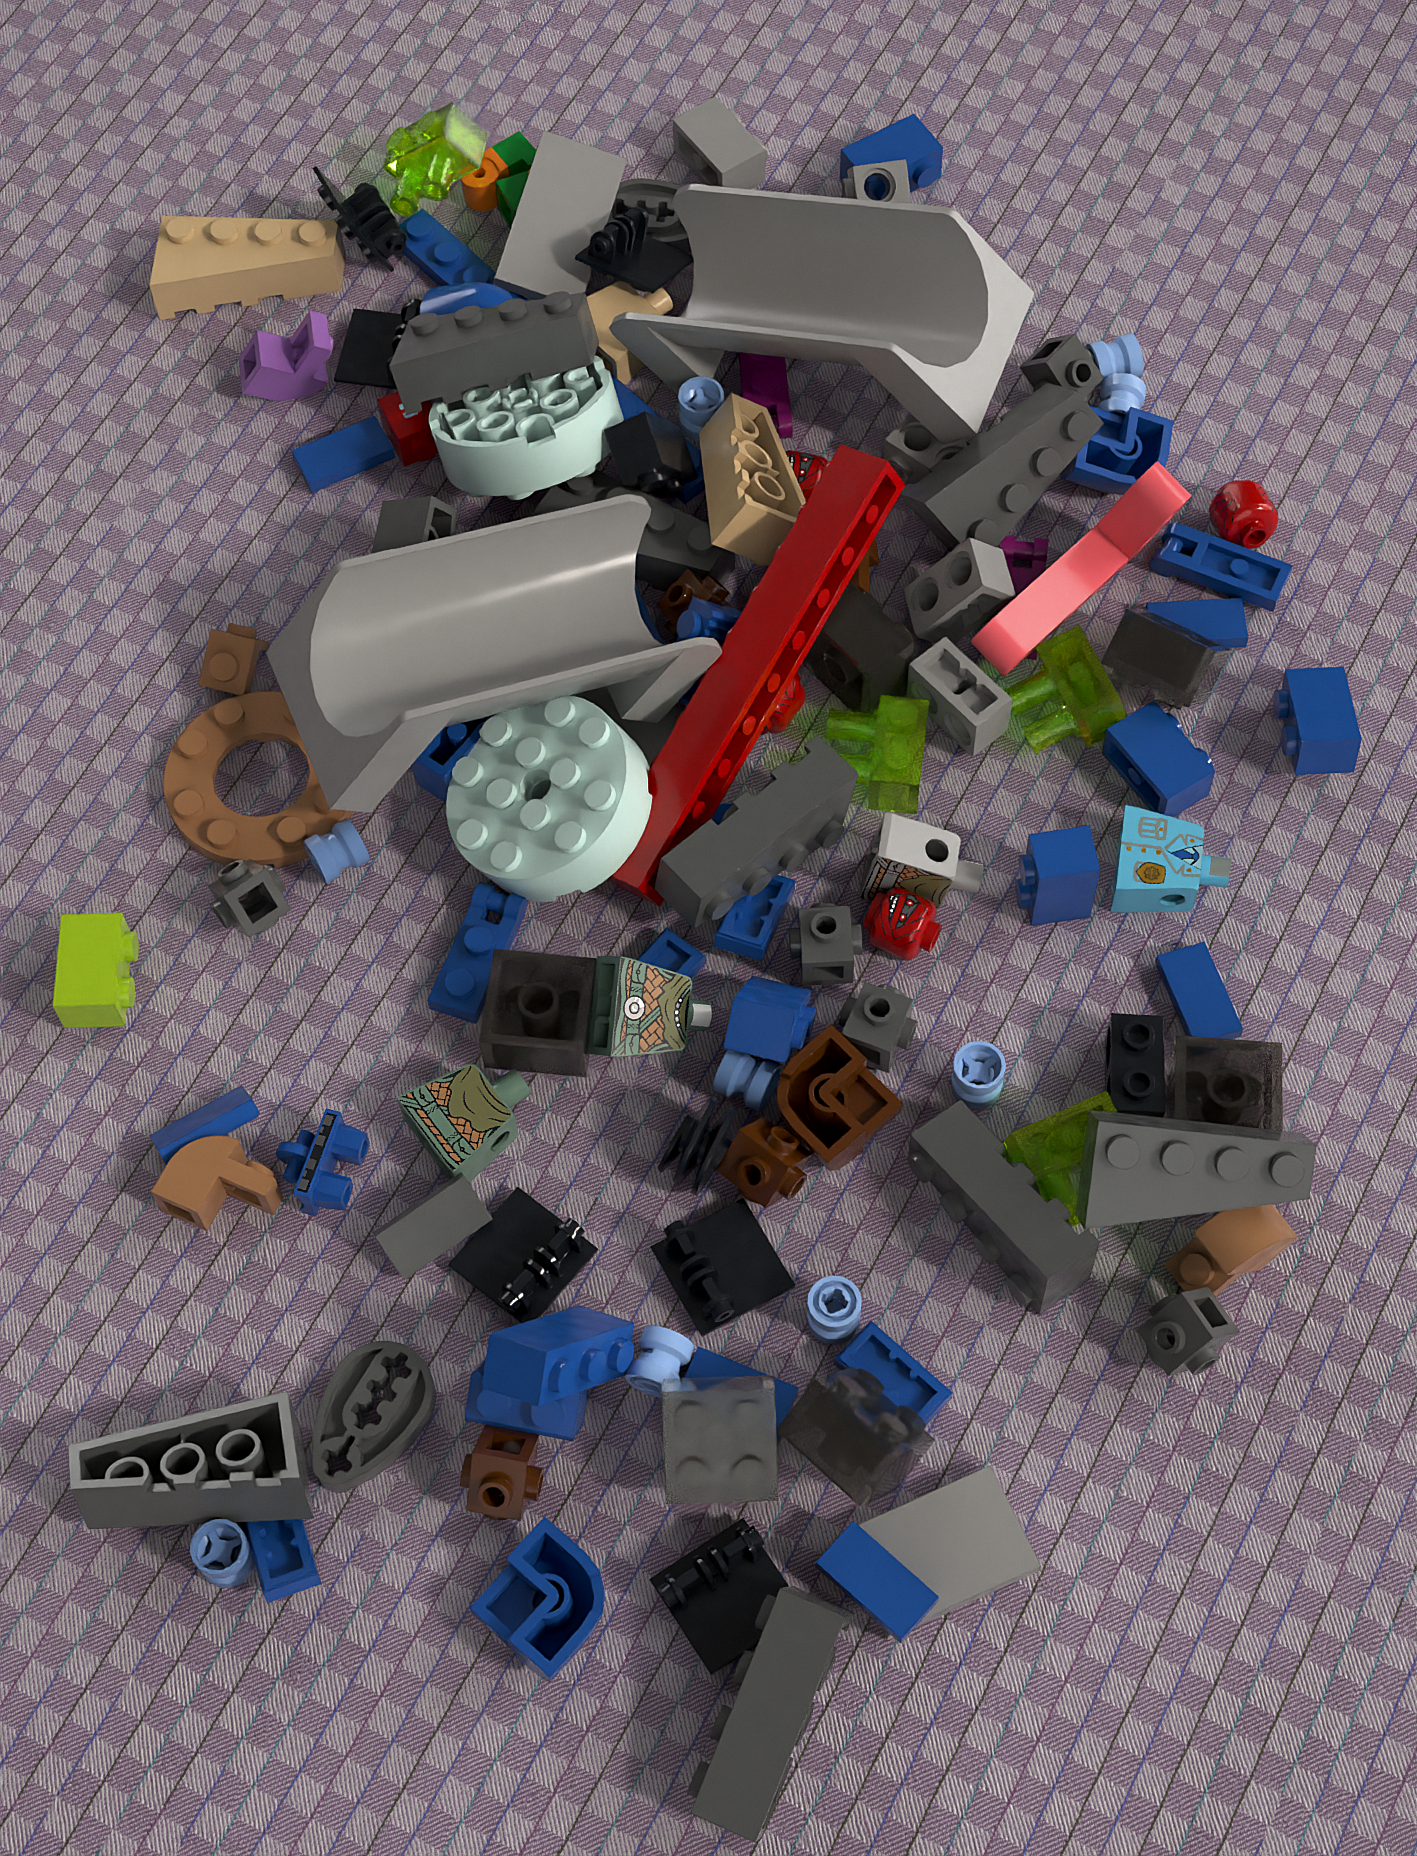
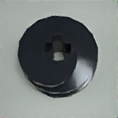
(699, 1146)

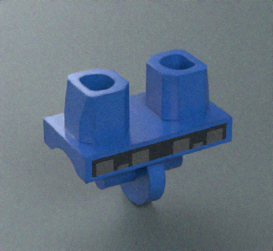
(316, 1159)

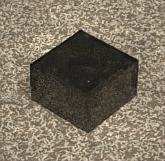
(861, 652)
(1165, 657)
(538, 1013)
(1226, 1082)
(856, 1434)
(719, 1439)

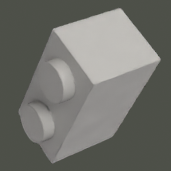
(719, 146)

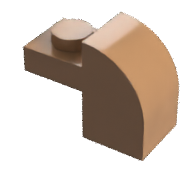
(208, 1172)
(1229, 1246)

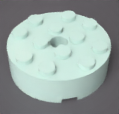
(526, 432)
(549, 799)

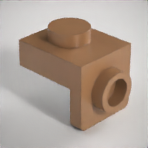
(231, 659)

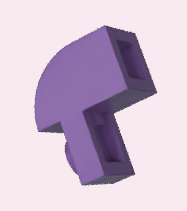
(287, 367)

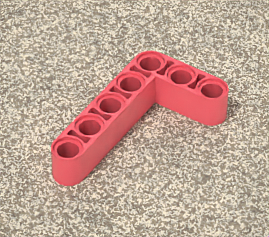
(1081, 570)

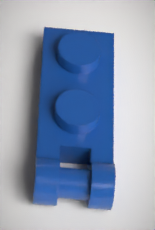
(1221, 566)
(466, 971)

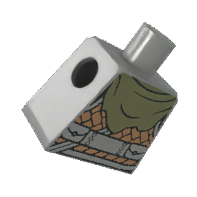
(918, 860)

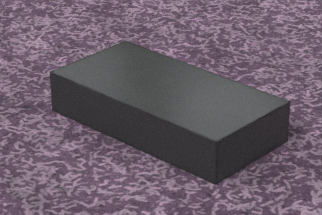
(432, 1226)

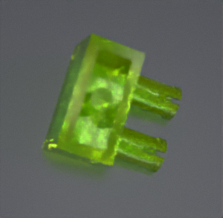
(432, 156)
(1078, 679)
(898, 739)
(1055, 1147)

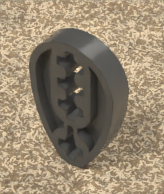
(656, 199)
(349, 1392)

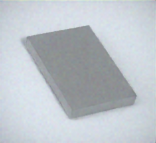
(957, 1541)

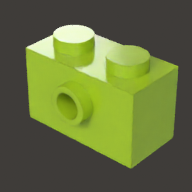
(94, 970)

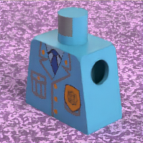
(1162, 864)

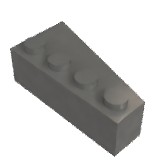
(1004, 470)

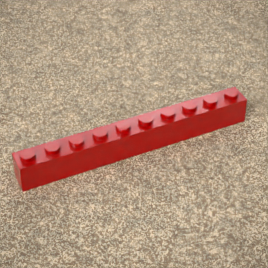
(760, 657)

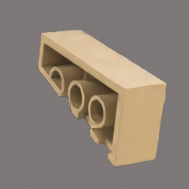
(243, 260)
(747, 481)

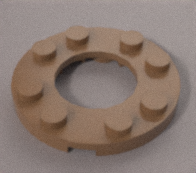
(203, 817)

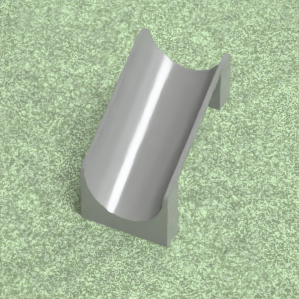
(846, 285)
(469, 632)

